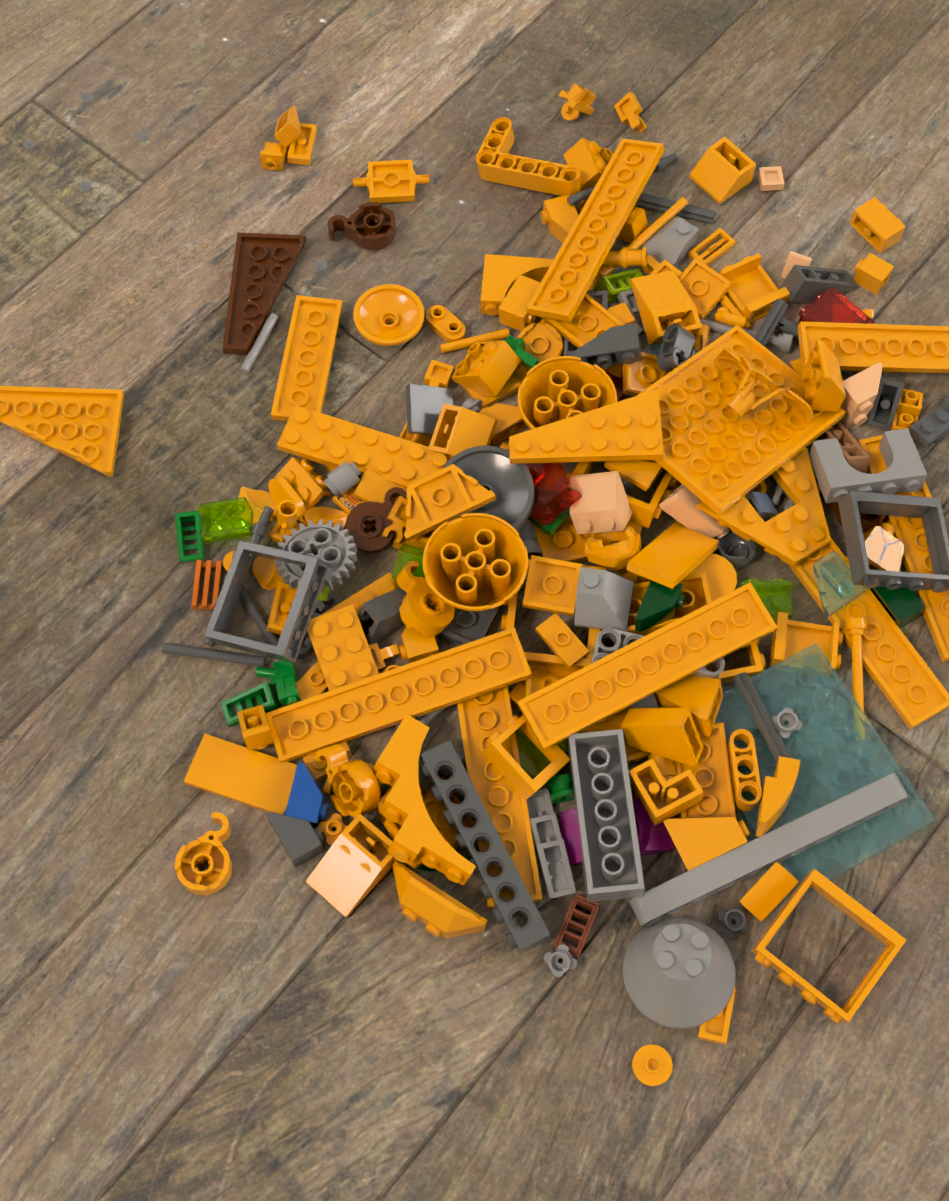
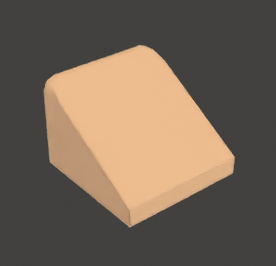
(795, 259)

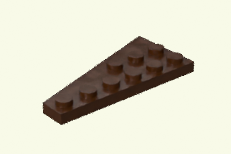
(257, 278)

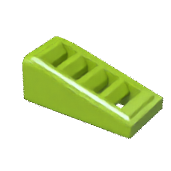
(610, 281)

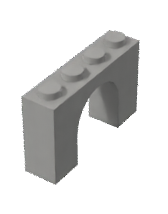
(838, 478)

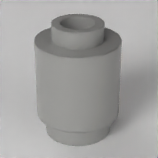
(342, 478)

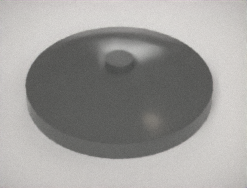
(508, 481)

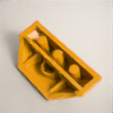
(434, 907)

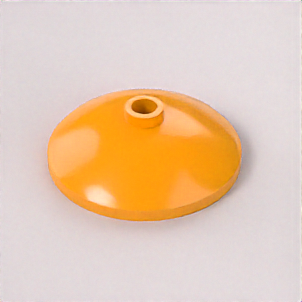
(388, 305)

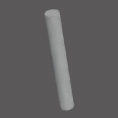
(259, 343)

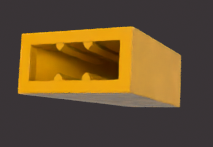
(698, 694)
(664, 733)
(705, 838)

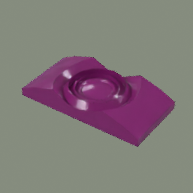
(650, 838)

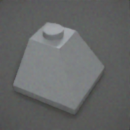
(672, 241)
(602, 600)

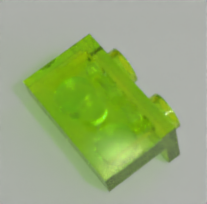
(774, 595)

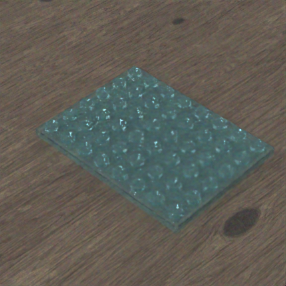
(836, 756)

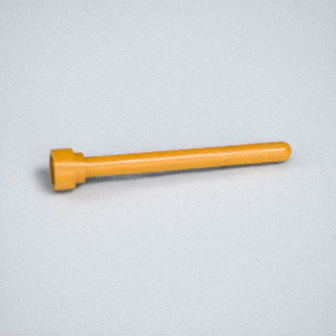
(855, 629)

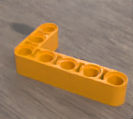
(499, 166)

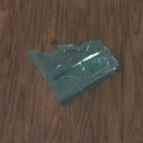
(835, 583)

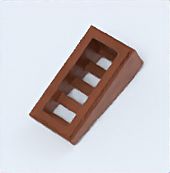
(581, 902)

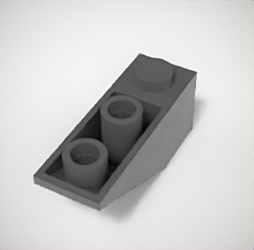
(612, 347)

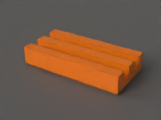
(208, 565)

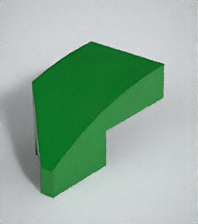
(518, 347)

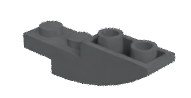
(932, 426)

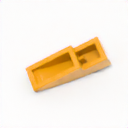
(776, 793)

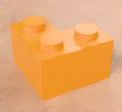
(664, 798)

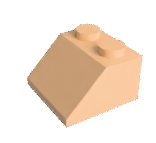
(860, 395)
(602, 503)

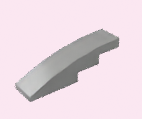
(549, 845)

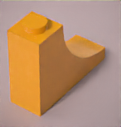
(500, 275)

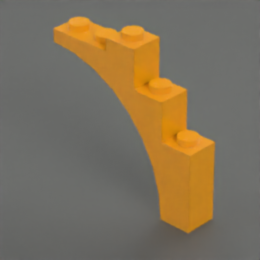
(405, 806)

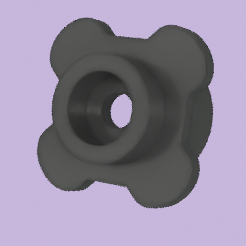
(740, 918)

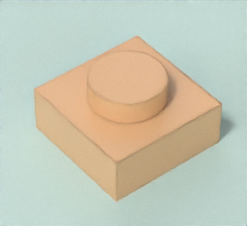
(771, 178)

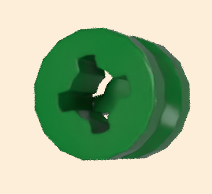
(561, 788)

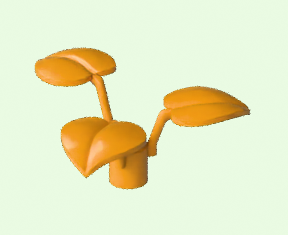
(744, 398)
(287, 516)

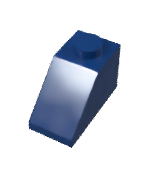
(306, 797)

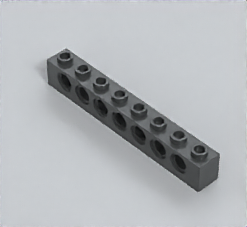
(446, 758)

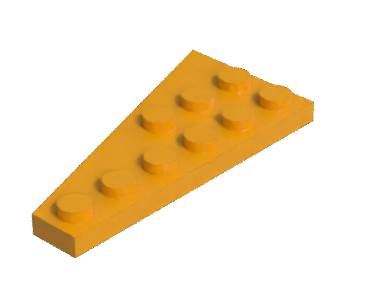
(608, 433)

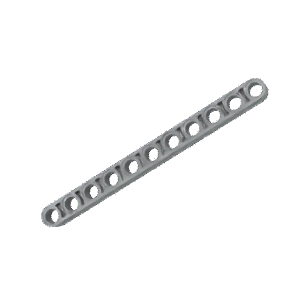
(768, 849)

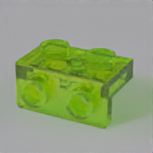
(226, 519)

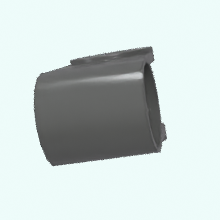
(675, 347)

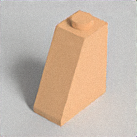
(682, 507)

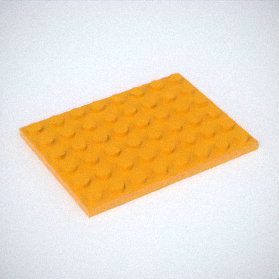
(710, 445)

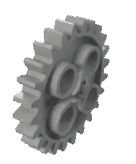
(321, 542)

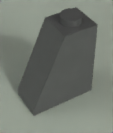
(382, 616)

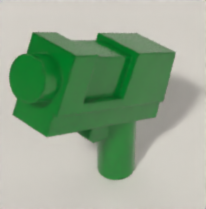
(284, 677)

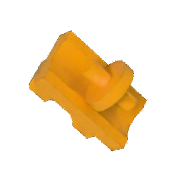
(578, 101)

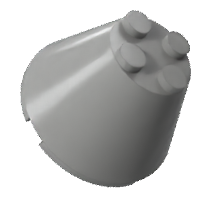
(679, 973)

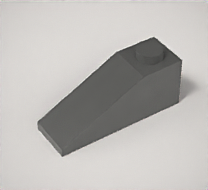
(808, 282)

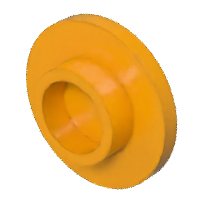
(652, 1065)

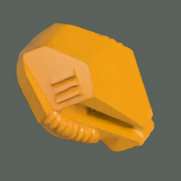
(613, 555)

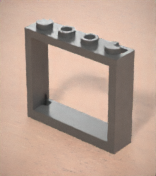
(895, 505)
(299, 613)

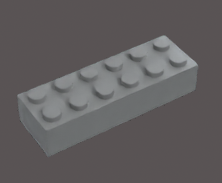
(605, 816)

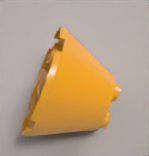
(563, 389)
(475, 562)

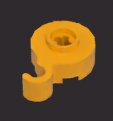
(420, 605)
(353, 782)
(209, 849)

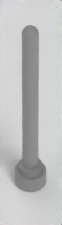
(781, 342)

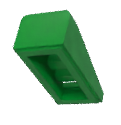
(180, 519)
(248, 696)

